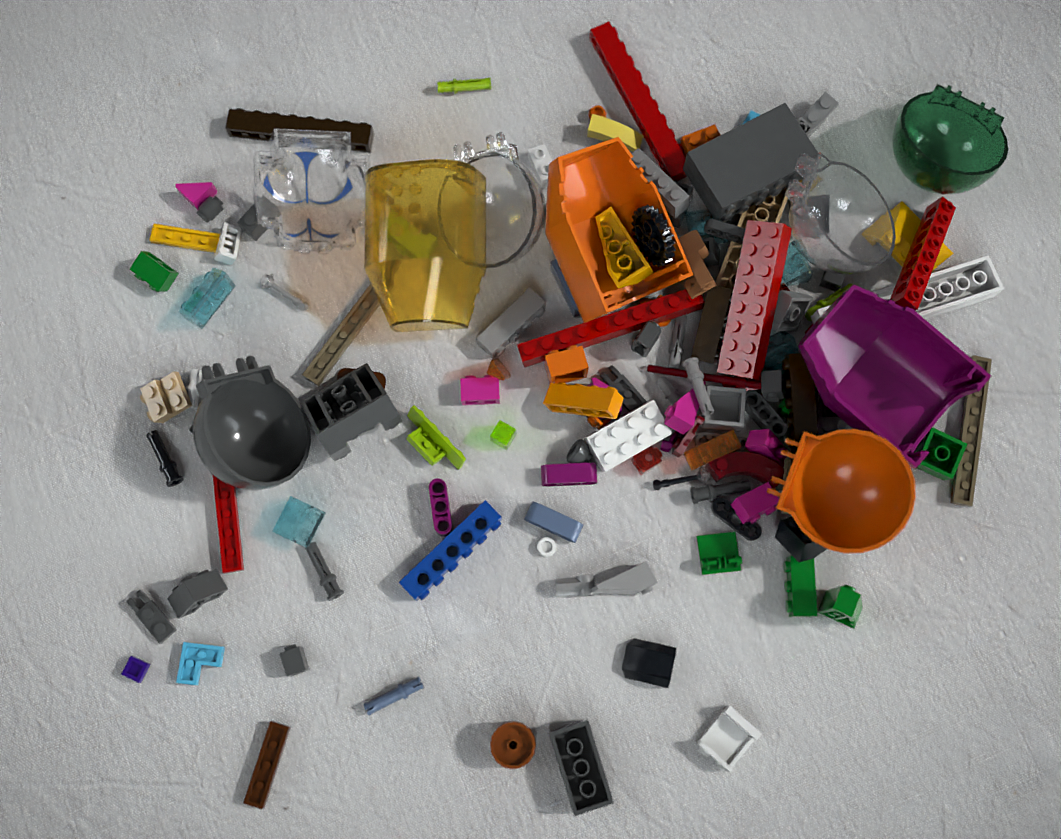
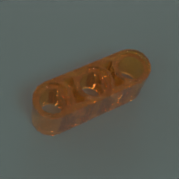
(712, 450)

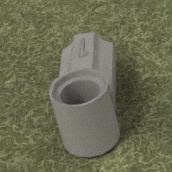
(577, 586)

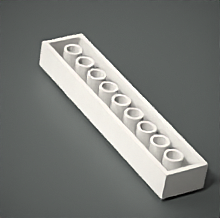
(951, 288)

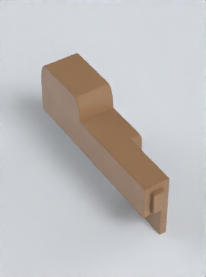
(695, 252)

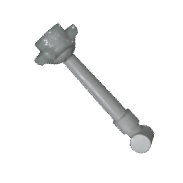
(267, 281)

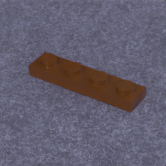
(267, 765)

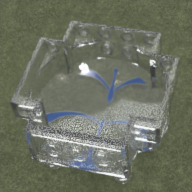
(310, 190)

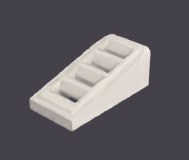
(224, 254)

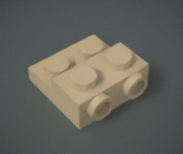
(165, 398)

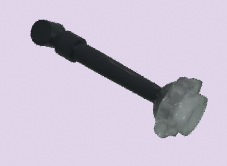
(702, 476)

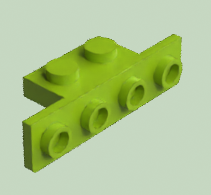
(431, 441)

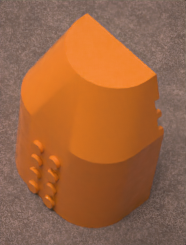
(577, 192)

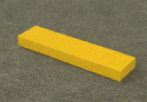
(184, 238)

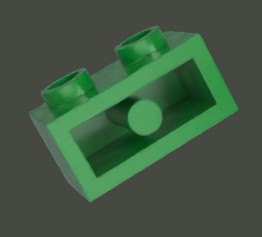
(153, 271)

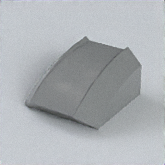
(790, 310)

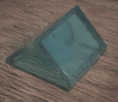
(796, 267)

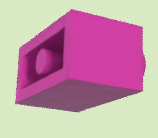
(479, 390)
(754, 504)

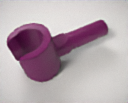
(666, 446)

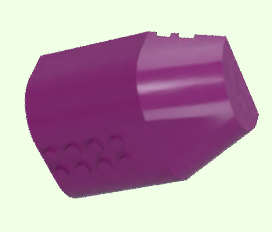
(886, 369)

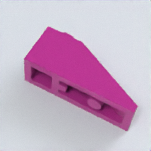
(682, 413)

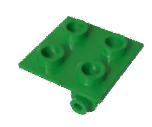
(719, 553)

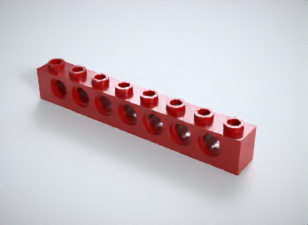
(923, 254)

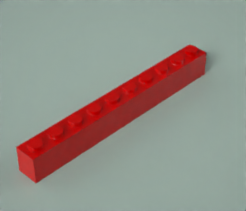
(638, 100)
(610, 326)

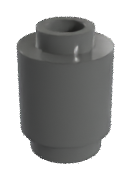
(210, 208)

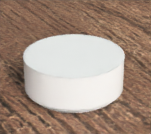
(546, 547)

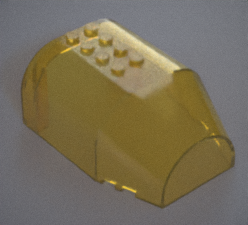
(425, 242)

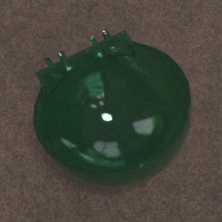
(948, 142)

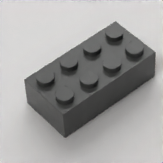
(581, 767)

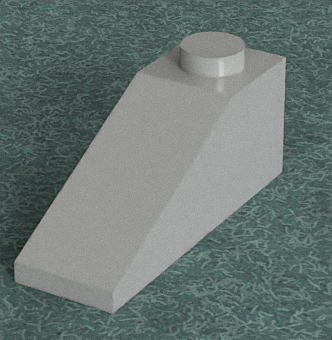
(629, 582)

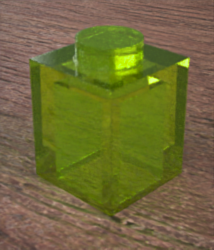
(503, 435)

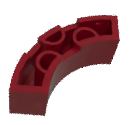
(747, 464)

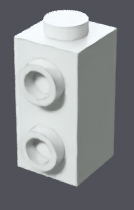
(539, 160)

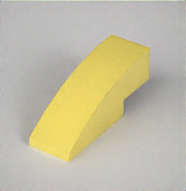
(606, 129)

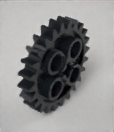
(653, 235)

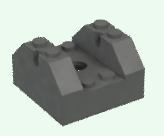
(348, 409)

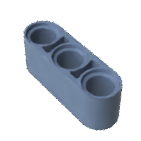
(553, 522)

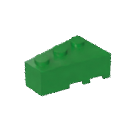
(842, 605)

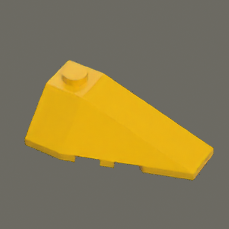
(622, 256)

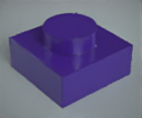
(135, 669)

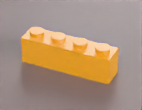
(583, 400)

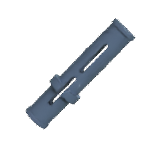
(394, 695)

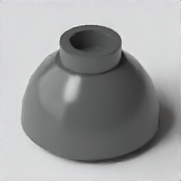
(579, 452)

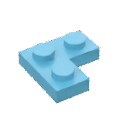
(193, 658)

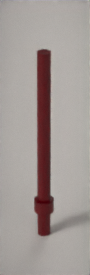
(740, 382)

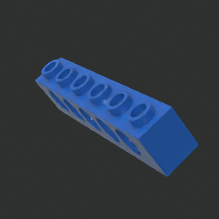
(439, 553)

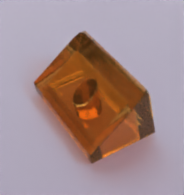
(498, 370)

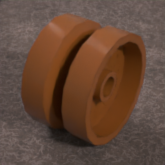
(514, 757)

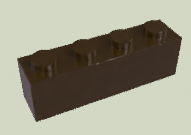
(711, 324)

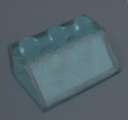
(207, 297)

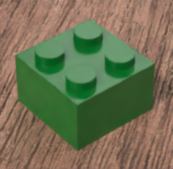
(943, 454)

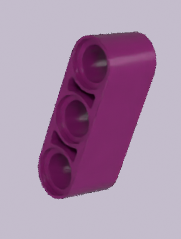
(569, 474)
(436, 498)

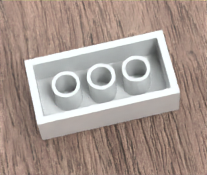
(627, 436)

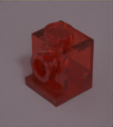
(642, 464)

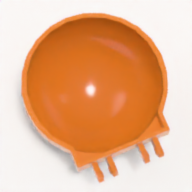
(847, 490)

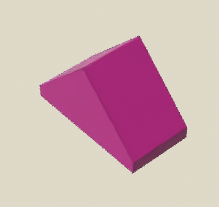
(196, 192)

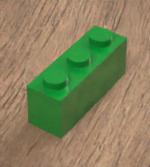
(800, 588)

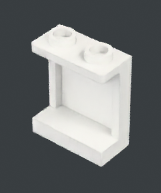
(727, 739)

